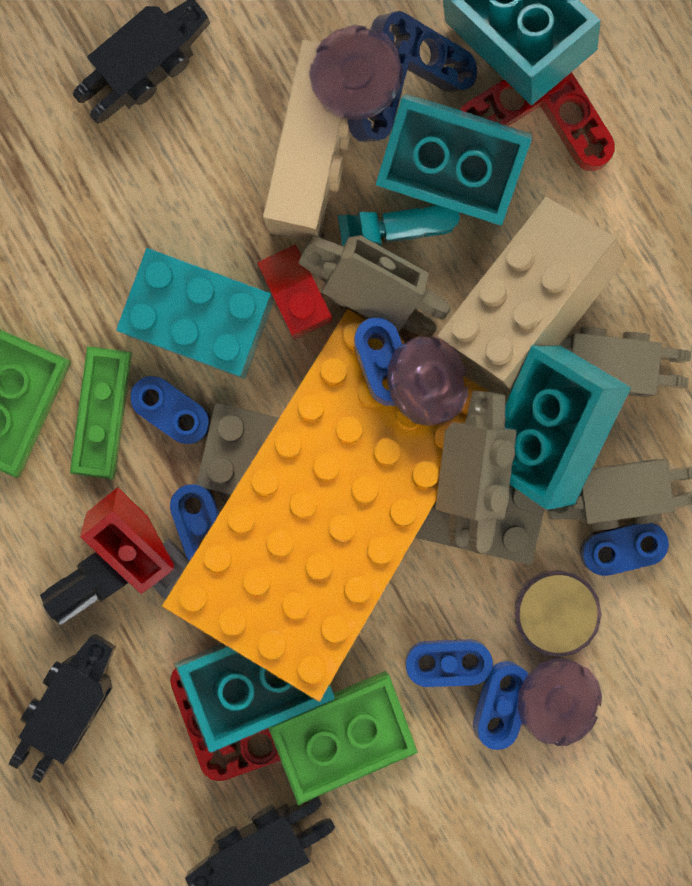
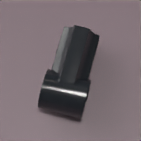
(80, 589)

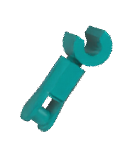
(399, 224)

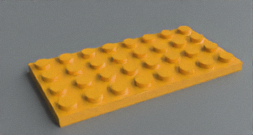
(315, 523)

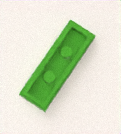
(101, 412)

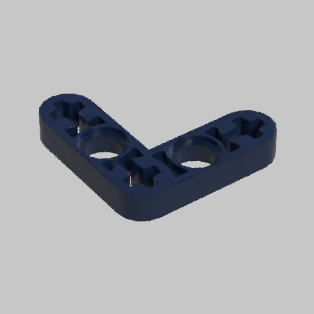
(443, 51)

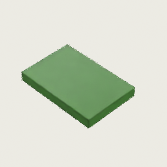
(27, 391)
(343, 738)

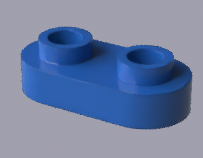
(375, 362)
(170, 409)
(193, 526)
(625, 548)
(448, 663)
(499, 704)

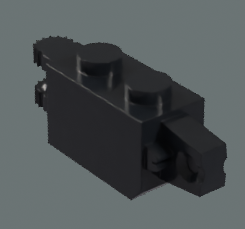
(141, 57)
(67, 707)
(263, 849)

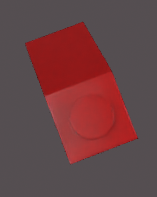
(295, 292)
(126, 540)

